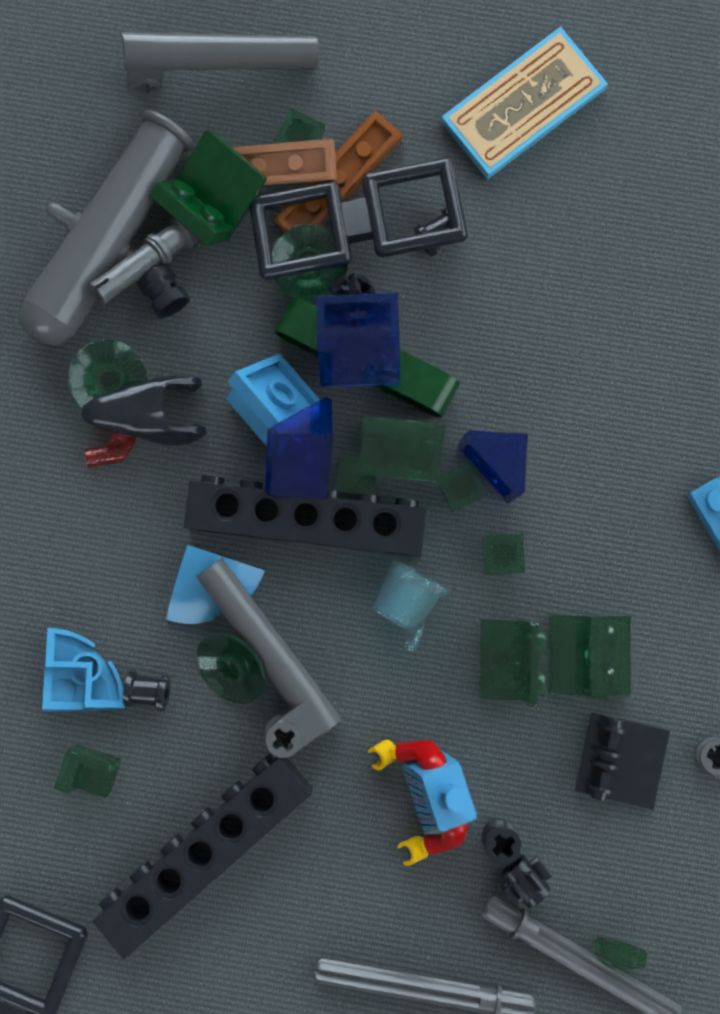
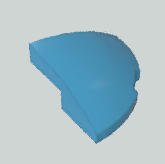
(190, 600)
(78, 676)

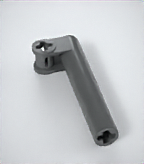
(152, 52)
(308, 708)

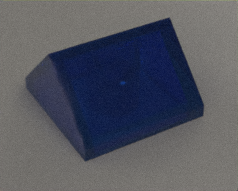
(301, 453)
(499, 458)

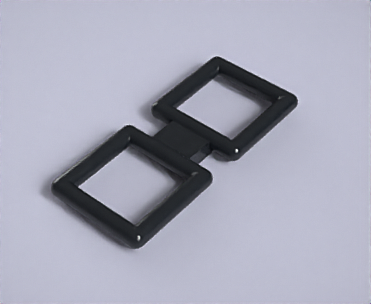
(358, 219)
(19, 1001)

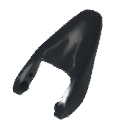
(140, 411)

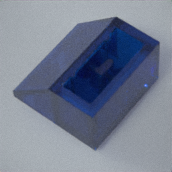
(358, 339)

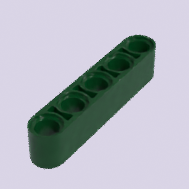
(420, 382)

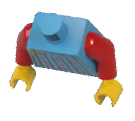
(437, 794)

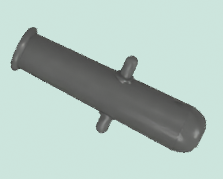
(102, 232)

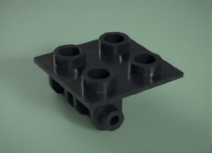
(622, 761)

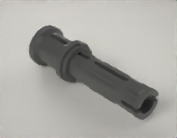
(156, 251)

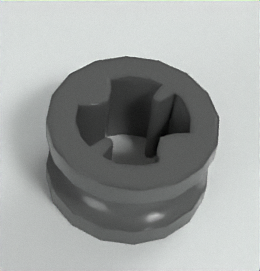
(701, 755)

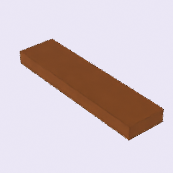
(354, 159)

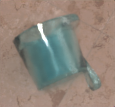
(408, 599)

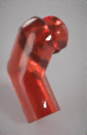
(114, 452)

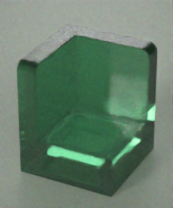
(87, 771)

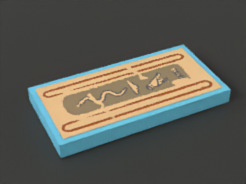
(524, 103)

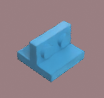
(268, 394)

